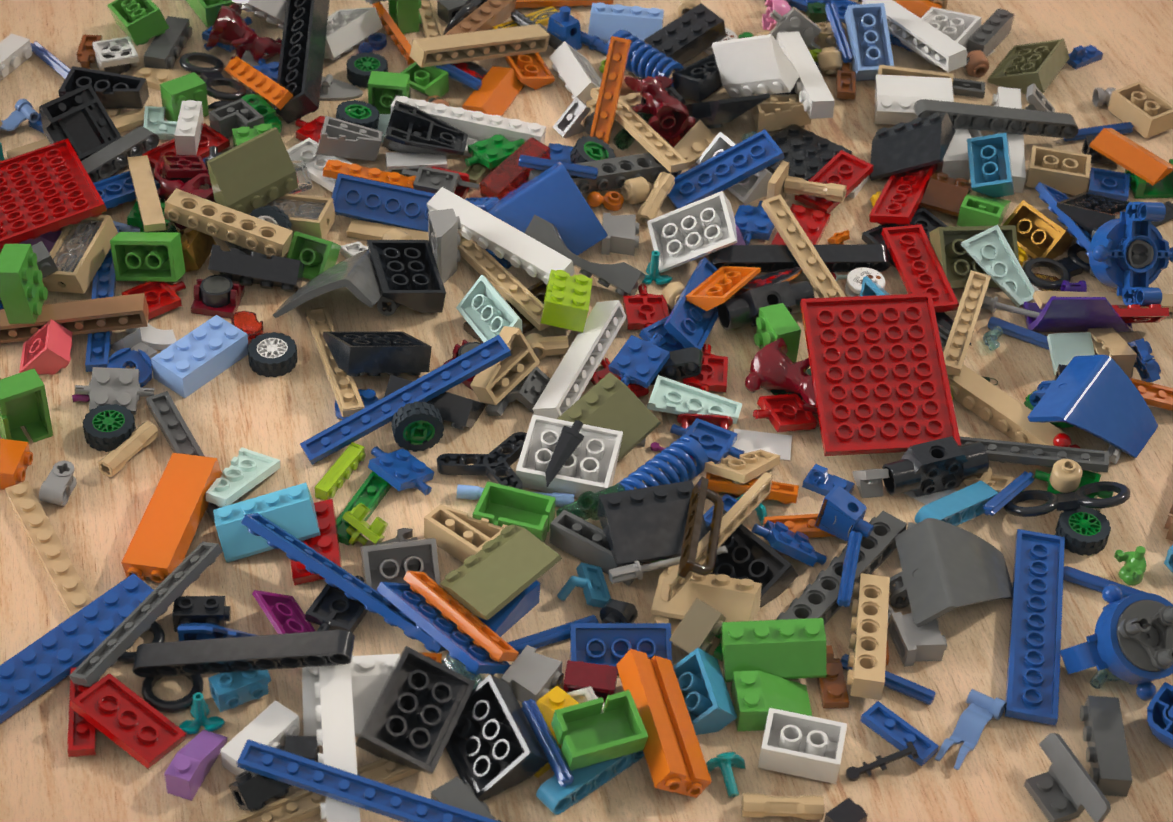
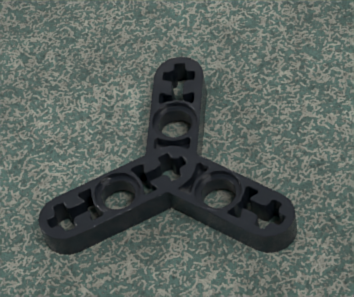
(491, 465)

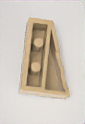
(779, 113)
(1109, 342)
(505, 375)
(457, 532)

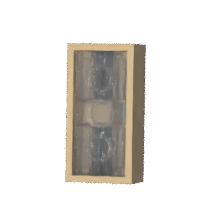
(307, 213)
(80, 254)

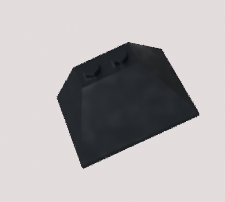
(723, 111)
(79, 119)

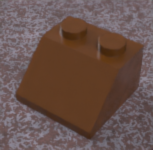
(945, 193)

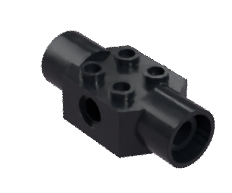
(745, 307)
(935, 467)

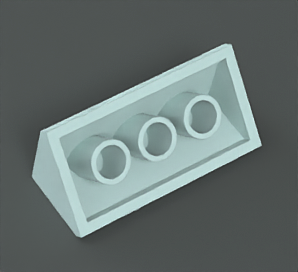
(487, 310)

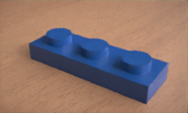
(898, 732)

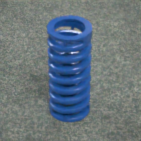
(646, 59)
(669, 472)

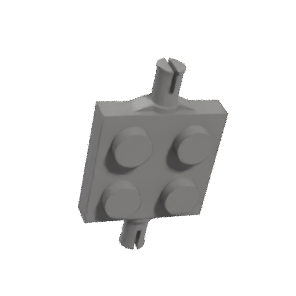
(796, 22)
(114, 387)

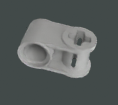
(59, 484)

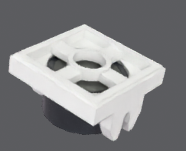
(115, 55)

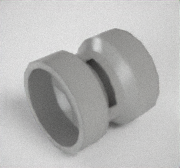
(1102, 96)

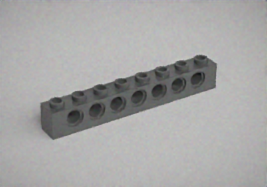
(615, 171)
(821, 597)

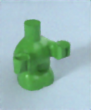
(1134, 566)

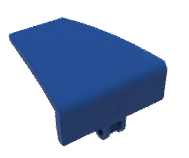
(556, 200)
(1097, 399)

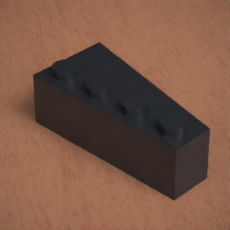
(698, 79)
(112, 89)
(257, 269)

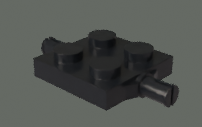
(335, 610)

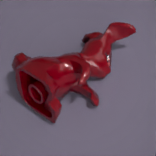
(232, 30)
(669, 114)
(192, 186)
(776, 371)

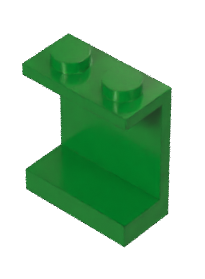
(1143, 189)

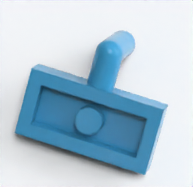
(591, 581)

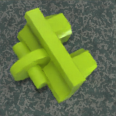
(356, 519)

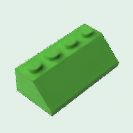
(775, 647)

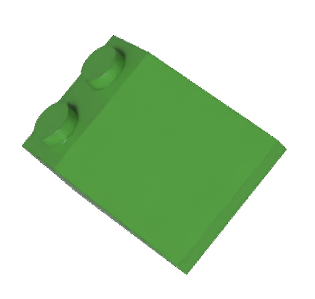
(758, 691)

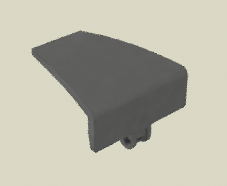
(355, 274)
(946, 570)

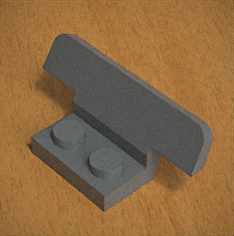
(433, 179)
(526, 392)
(1066, 786)

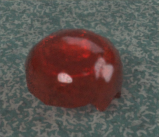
(248, 323)

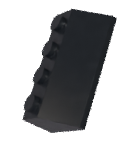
(452, 407)

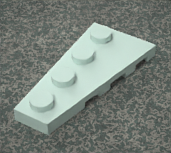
(998, 260)
(680, 398)
(243, 474)

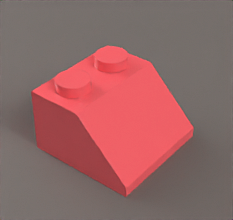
(47, 349)

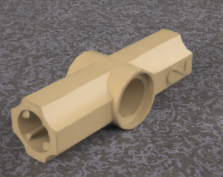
(548, 345)

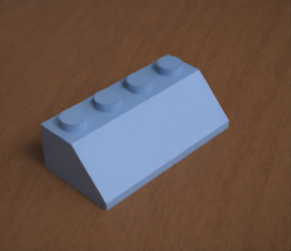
(609, 19)

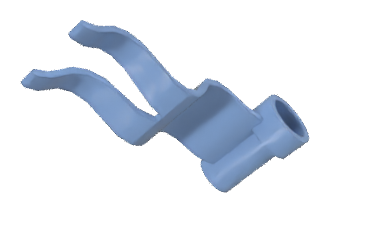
(23, 111)
(971, 724)

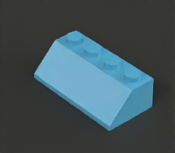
(287, 508)

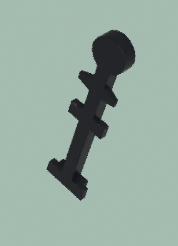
(854, 773)

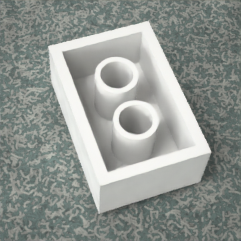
(802, 745)

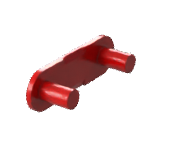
(688, 419)

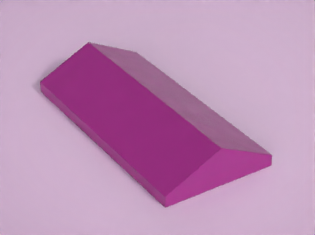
(283, 612)

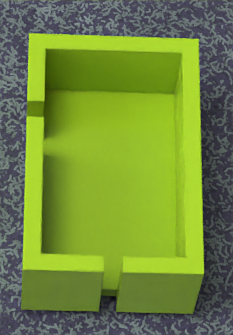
(566, 300)

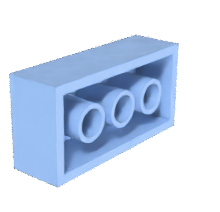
(868, 39)
(200, 356)

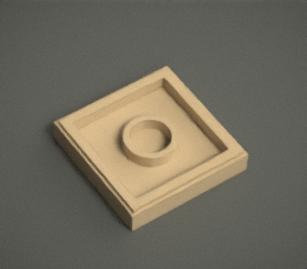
(777, 181)

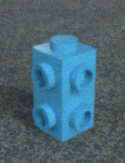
(236, 688)

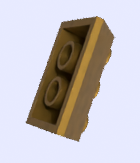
(1038, 233)

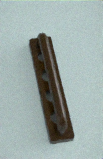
(693, 527)

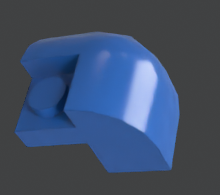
(1161, 715)

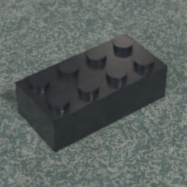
(688, 34)

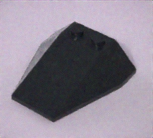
(419, 132)

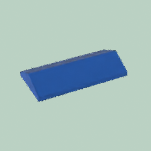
(611, 641)

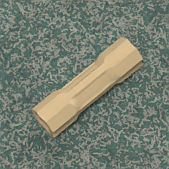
(829, 191)
(649, 209)
(117, 458)
(761, 805)

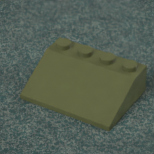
(1031, 64)
(252, 173)
(955, 259)
(616, 408)
(500, 571)

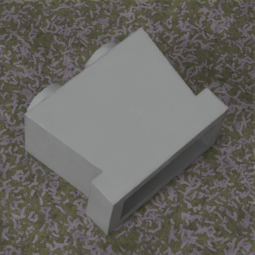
(622, 234)
(916, 642)
(533, 675)

